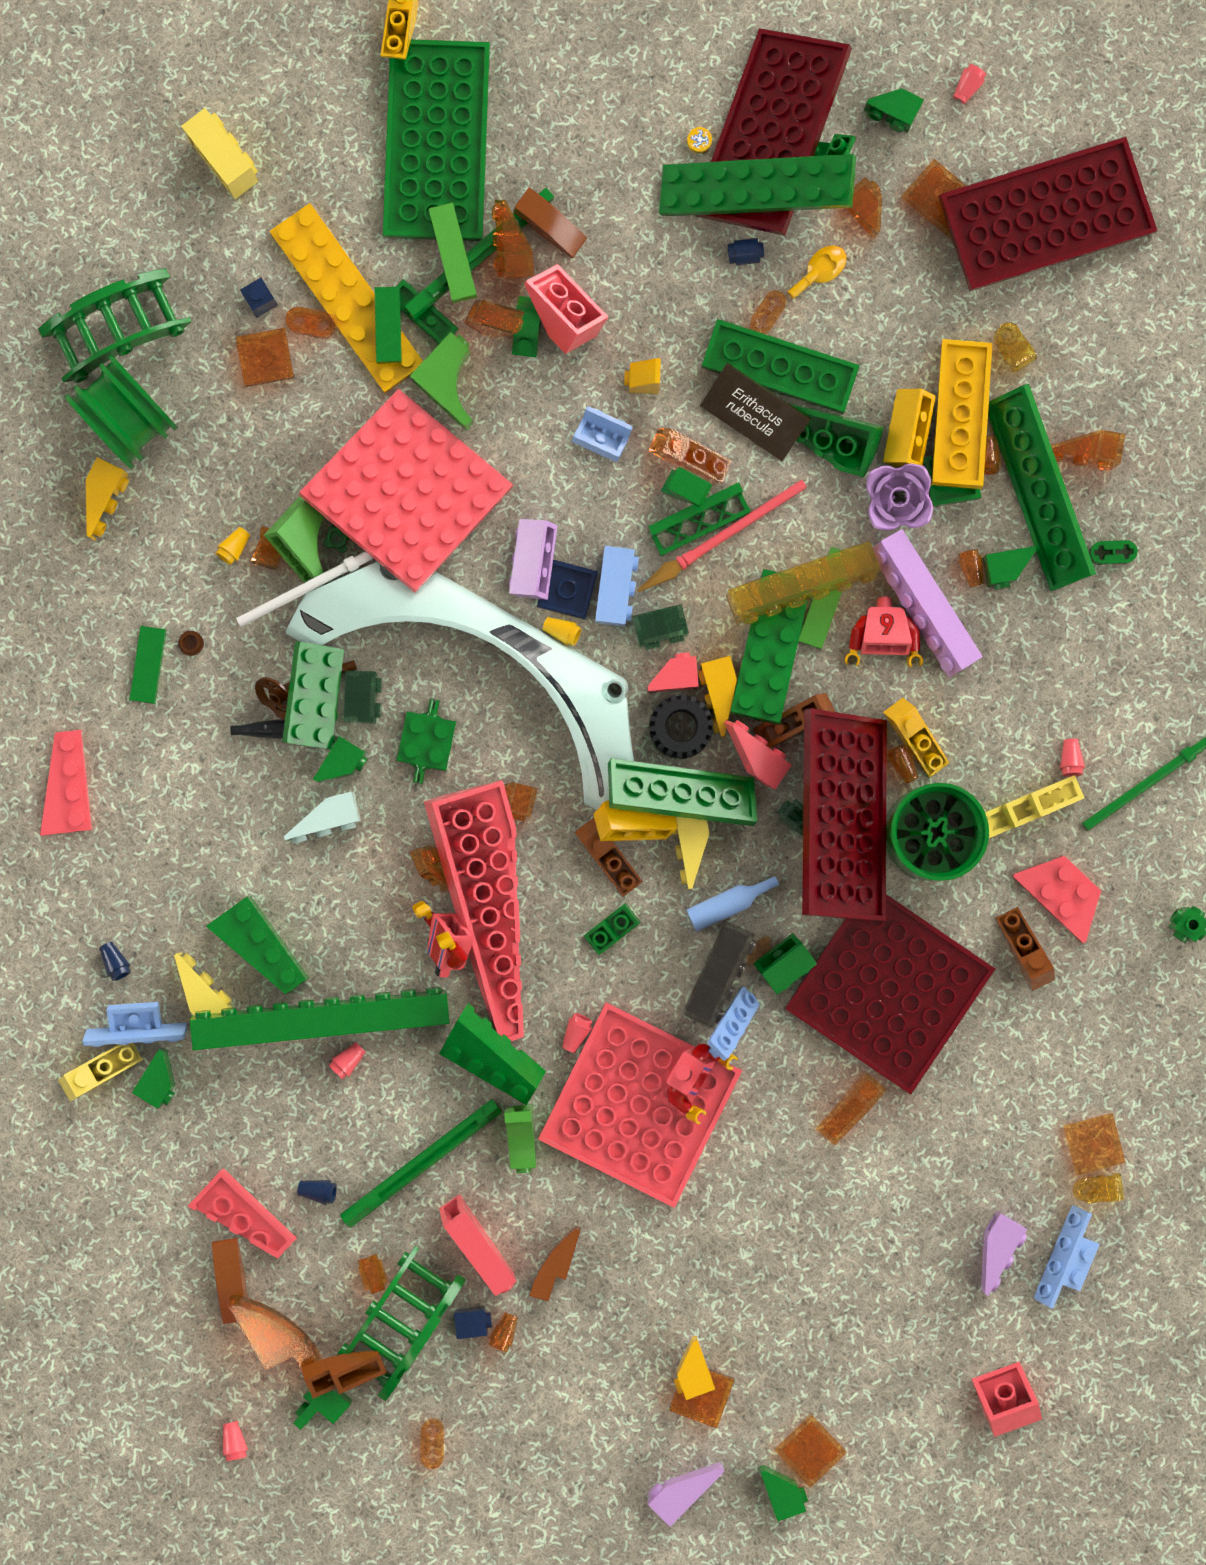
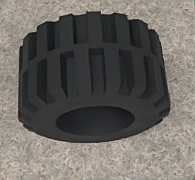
(681, 704)

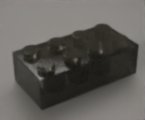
(718, 974)

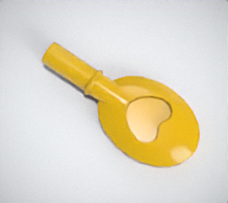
(822, 268)

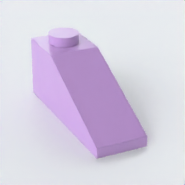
(680, 1492)

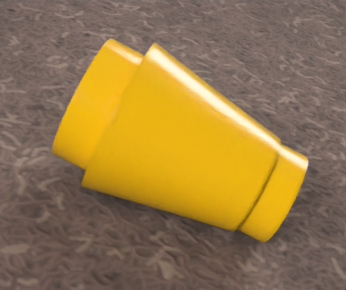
(232, 546)
(562, 630)

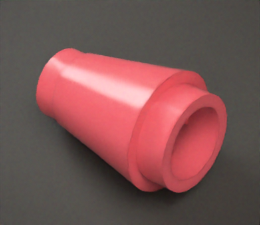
(969, 83)
(1071, 758)
(576, 1032)
(347, 1060)
(233, 1442)

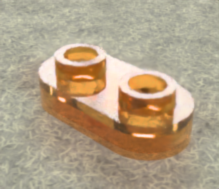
(311, 322)

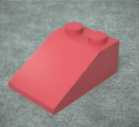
(564, 309)

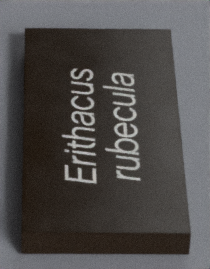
(755, 412)

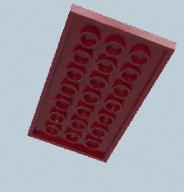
(780, 109)
(1047, 213)
(844, 816)

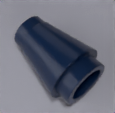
(114, 962)
(318, 1190)

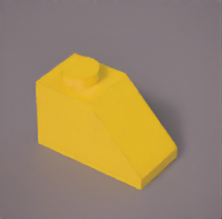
(644, 376)
(693, 1372)

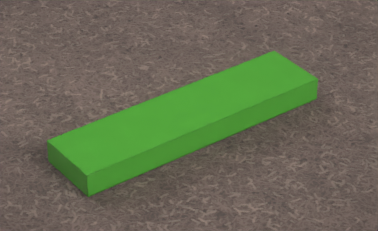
(452, 253)
(819, 617)

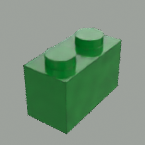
(785, 963)

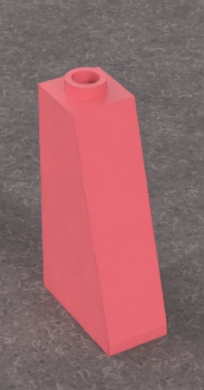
(477, 1245)

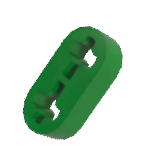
(1113, 546)

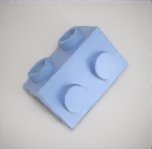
(602, 434)

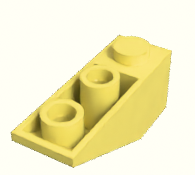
(693, 839)
(197, 987)
(99, 1070)

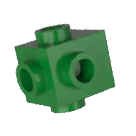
(1180, 924)

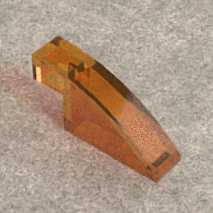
(272, 1334)

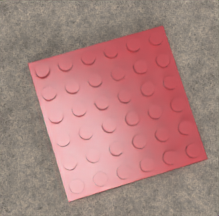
(406, 490)
(619, 1110)

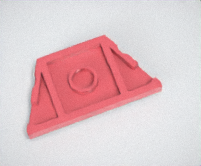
(1063, 892)

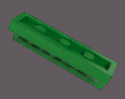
(694, 511)

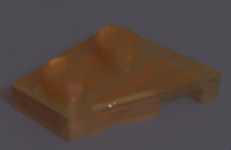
(429, 866)

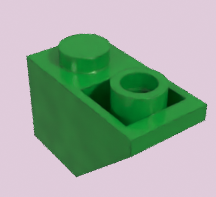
(899, 106)

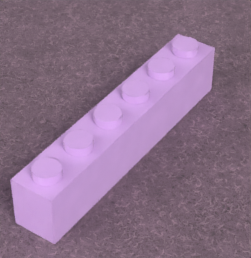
(925, 603)

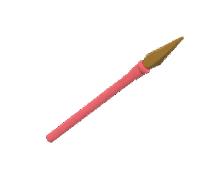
(671, 569)

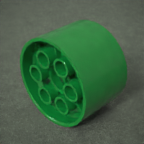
(970, 814)

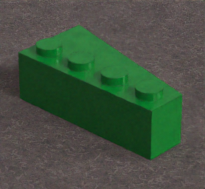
(491, 1056)

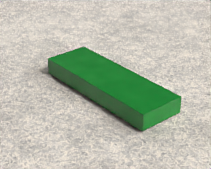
(431, 320)
(388, 325)
(148, 664)

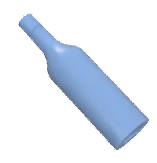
(727, 903)

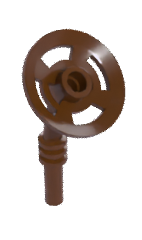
(279, 693)

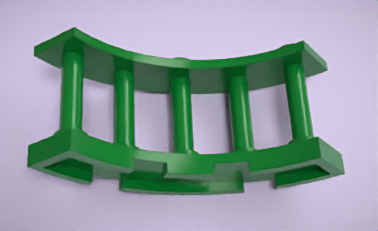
(101, 301)
(416, 1338)

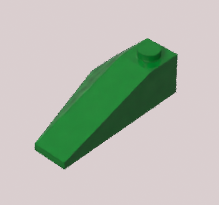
(841, 440)

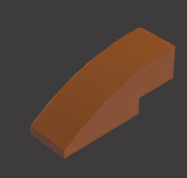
(549, 222)
(555, 1265)
(228, 1274)
(342, 1372)

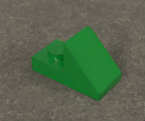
(686, 487)

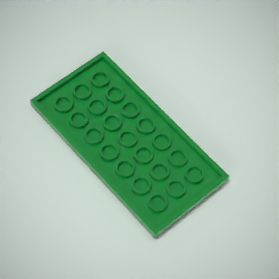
(436, 137)

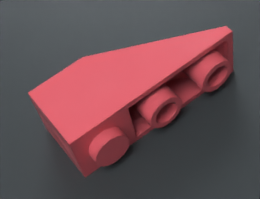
(758, 759)

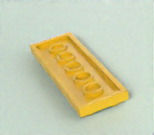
(962, 414)

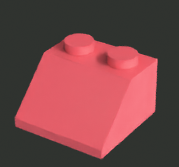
(1007, 1399)

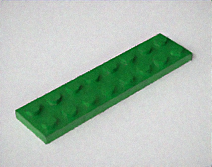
(758, 185)
(1040, 488)

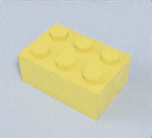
(221, 152)

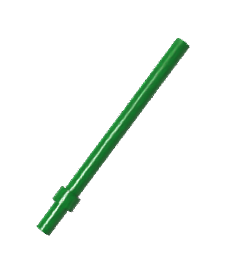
(1186, 756)

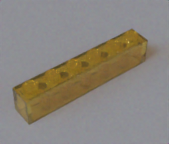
(802, 583)

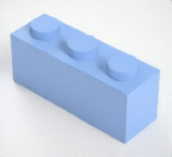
(616, 586)

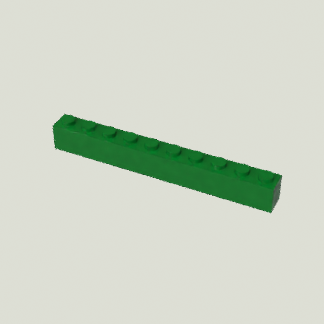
(319, 1020)

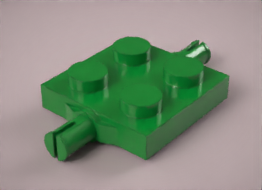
(426, 741)

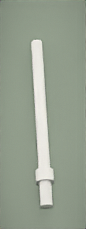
(350, 564)

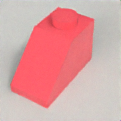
(677, 674)

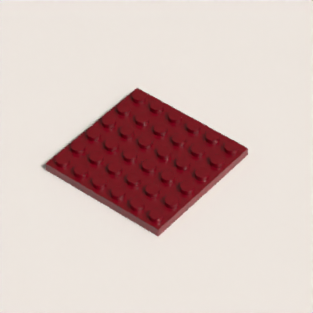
(891, 992)

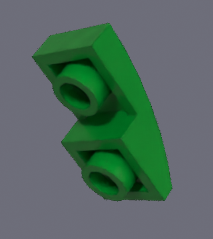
(612, 929)

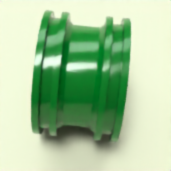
(120, 412)

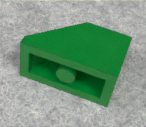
(1006, 566)
(341, 761)
(157, 1081)
(783, 1494)

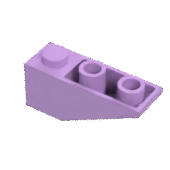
(999, 1244)

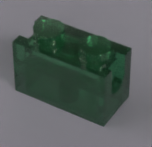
(660, 626)
(361, 697)
(792, 816)

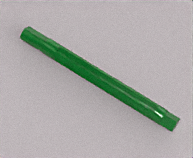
(475, 257)
(420, 1163)

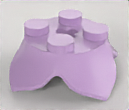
(884, 511)

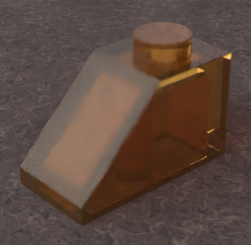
(867, 206)

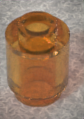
(372, 1274)

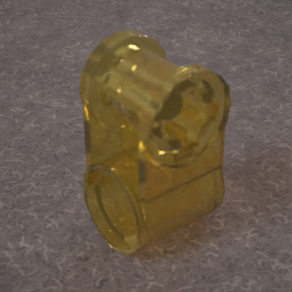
(1016, 348)
(1102, 1188)

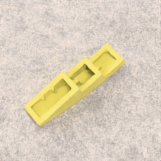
(1033, 805)

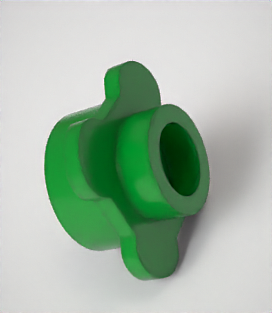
(330, 542)

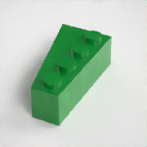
(257, 942)

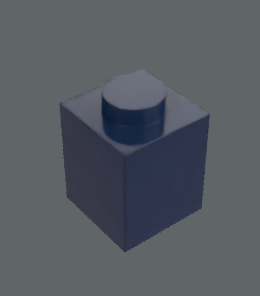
(258, 297)
(472, 1322)

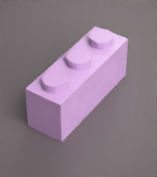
(533, 559)

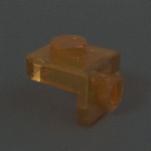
(265, 554)

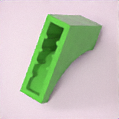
(439, 377)
(296, 539)
(521, 1137)

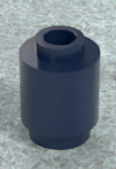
(745, 251)

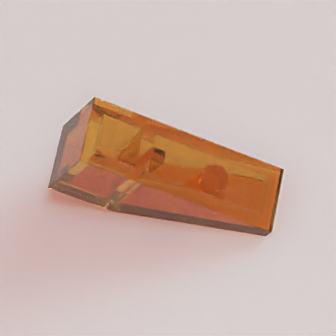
(851, 1107)

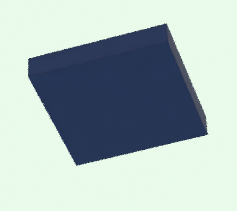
(569, 590)

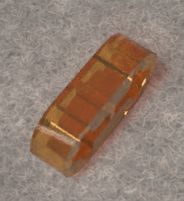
(763, 309)
(426, 1443)

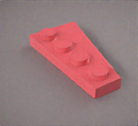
(67, 791)
(237, 1209)

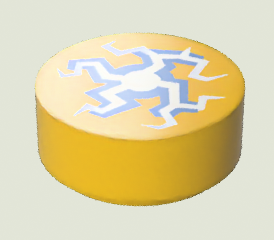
(699, 140)

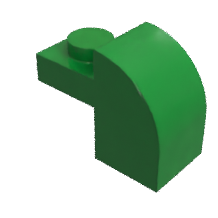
(527, 339)
(329, 1404)

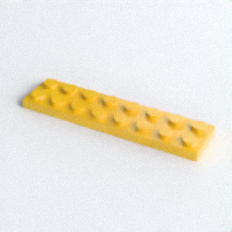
(340, 291)

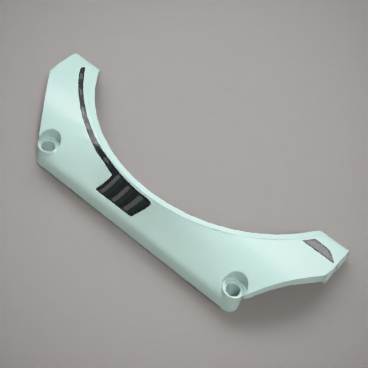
(570, 678)

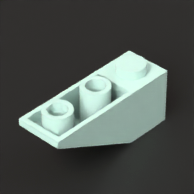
(331, 813)

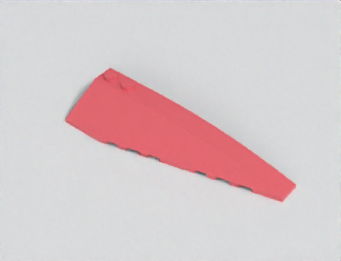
(479, 860)

